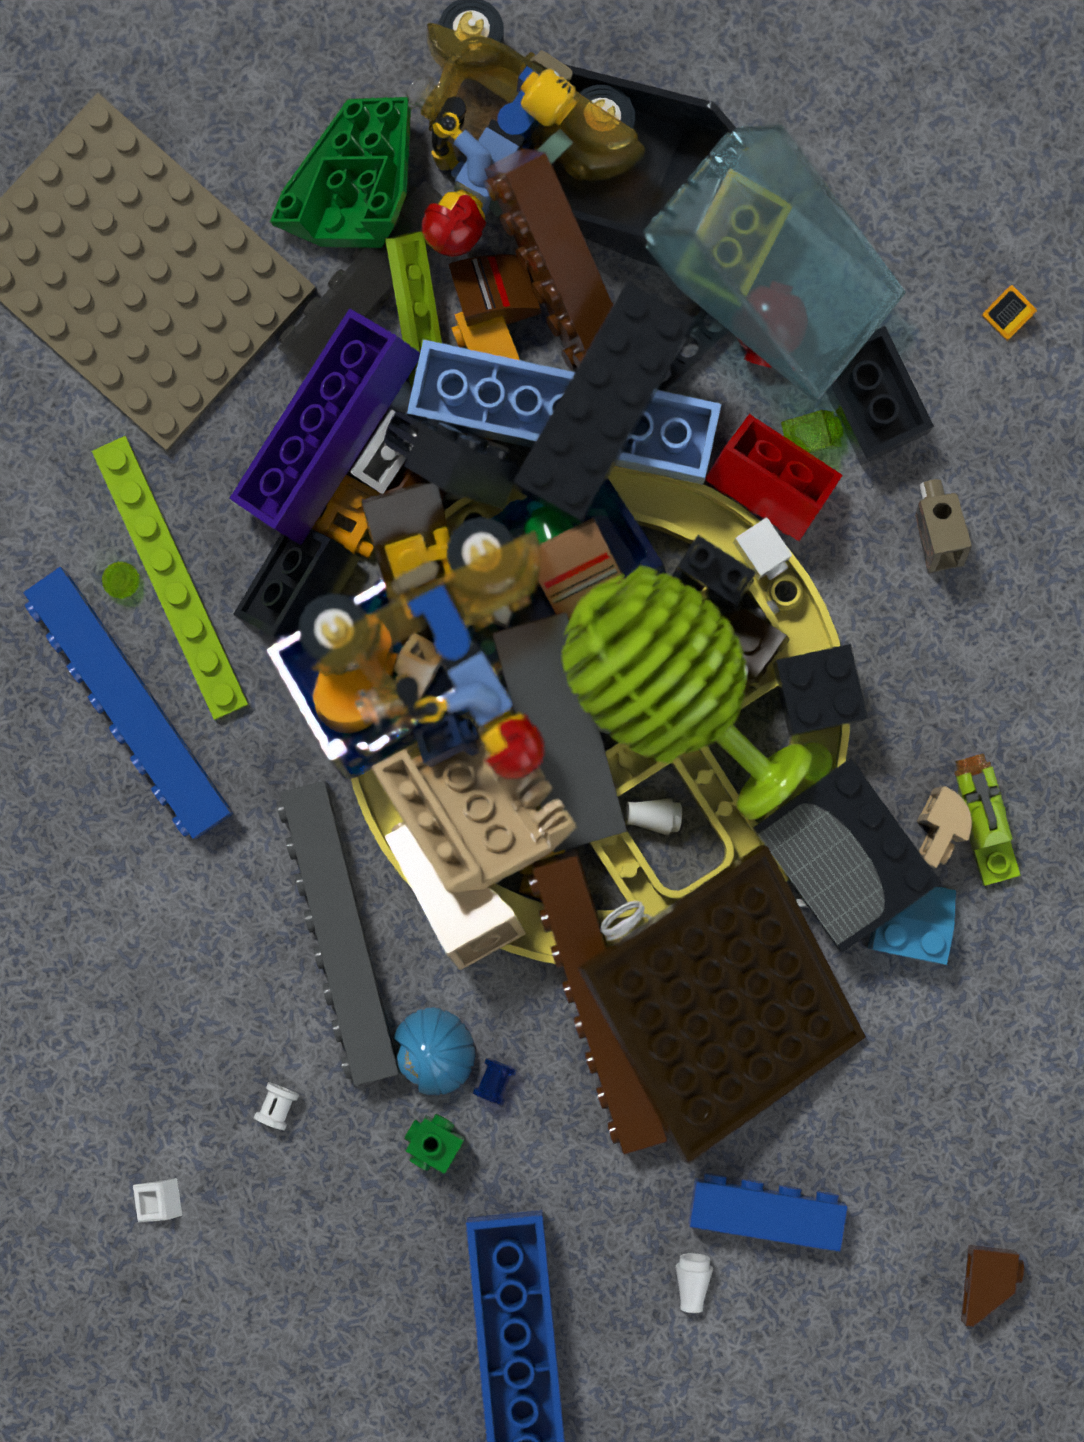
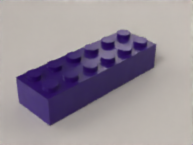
(325, 426)

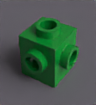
(437, 1157)

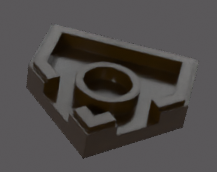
(758, 641)

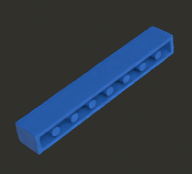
(128, 704)

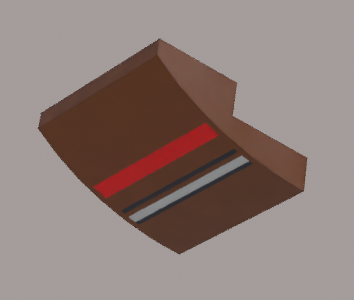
(494, 288)

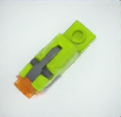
(990, 828)

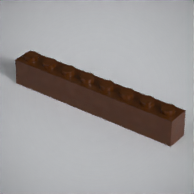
(578, 938)

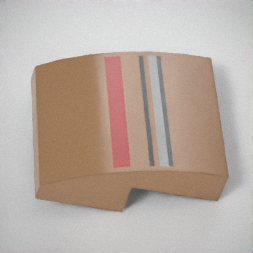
(575, 565)

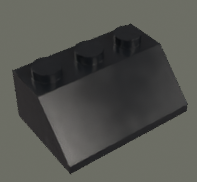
(294, 579)

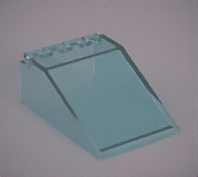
(775, 257)

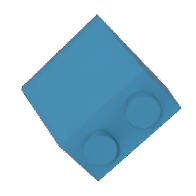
(920, 930)

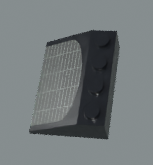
(846, 855)

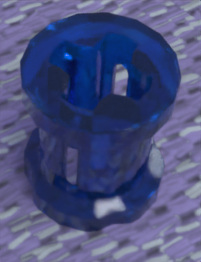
(494, 1081)

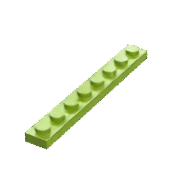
(170, 578)

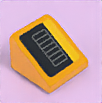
(1009, 312)

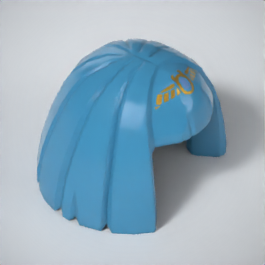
(435, 1050)

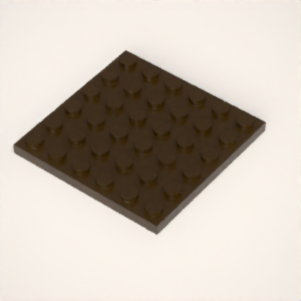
(723, 1003)

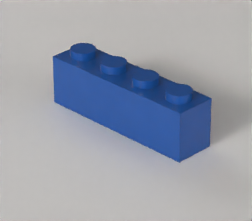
(767, 1213)

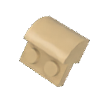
(948, 820)

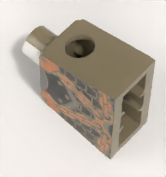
(941, 528)

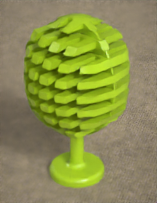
(670, 679)

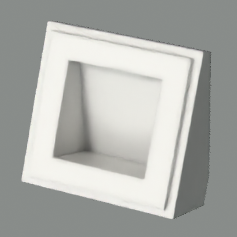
(157, 1200)

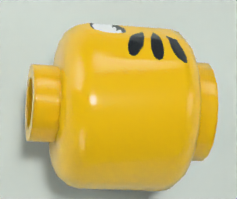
(548, 97)

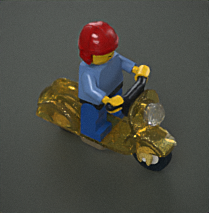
(471, 47)
(486, 576)

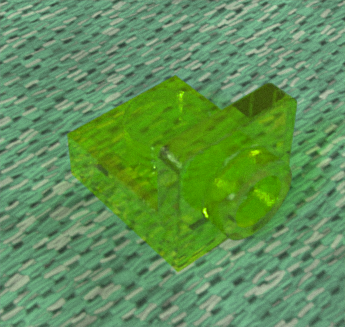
(814, 431)

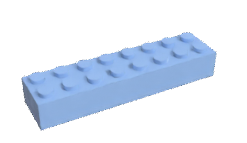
(516, 398)

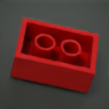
(773, 477)

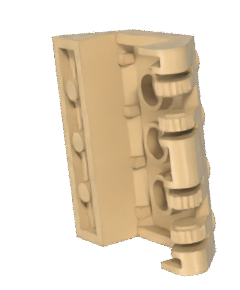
(470, 818)

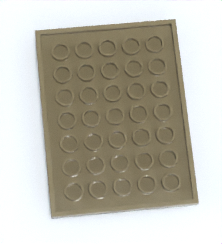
(139, 272)

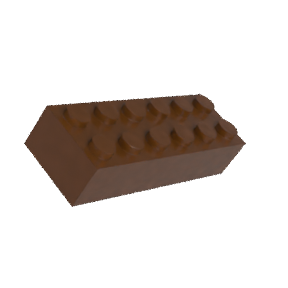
(551, 249)

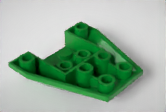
(351, 178)

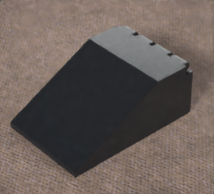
(676, 139)

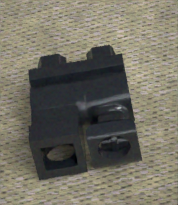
(719, 572)

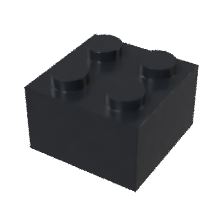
(820, 690)

